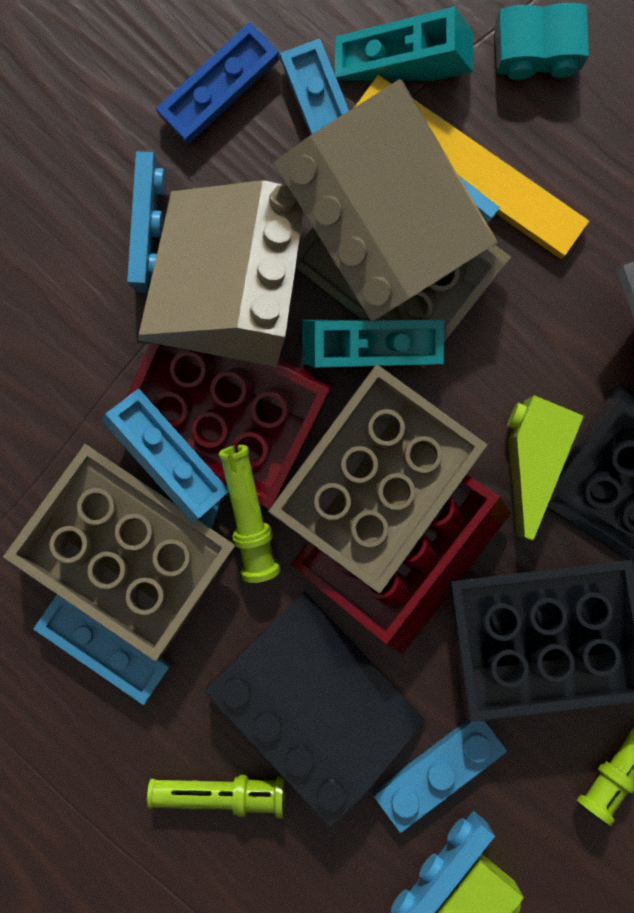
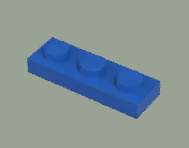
(218, 83)

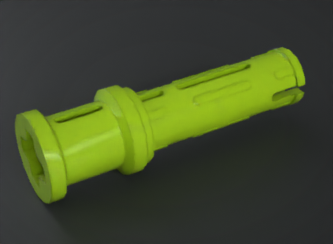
(252, 533)
(612, 784)
(163, 795)

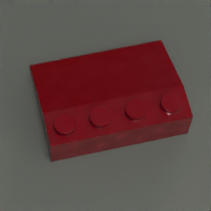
(235, 403)
(425, 575)

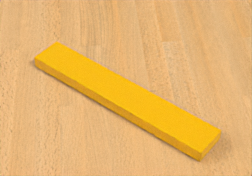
(519, 198)

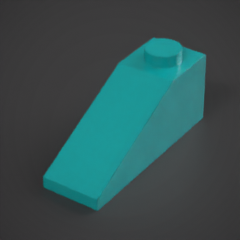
(407, 49)
(372, 343)

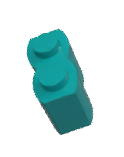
(541, 40)

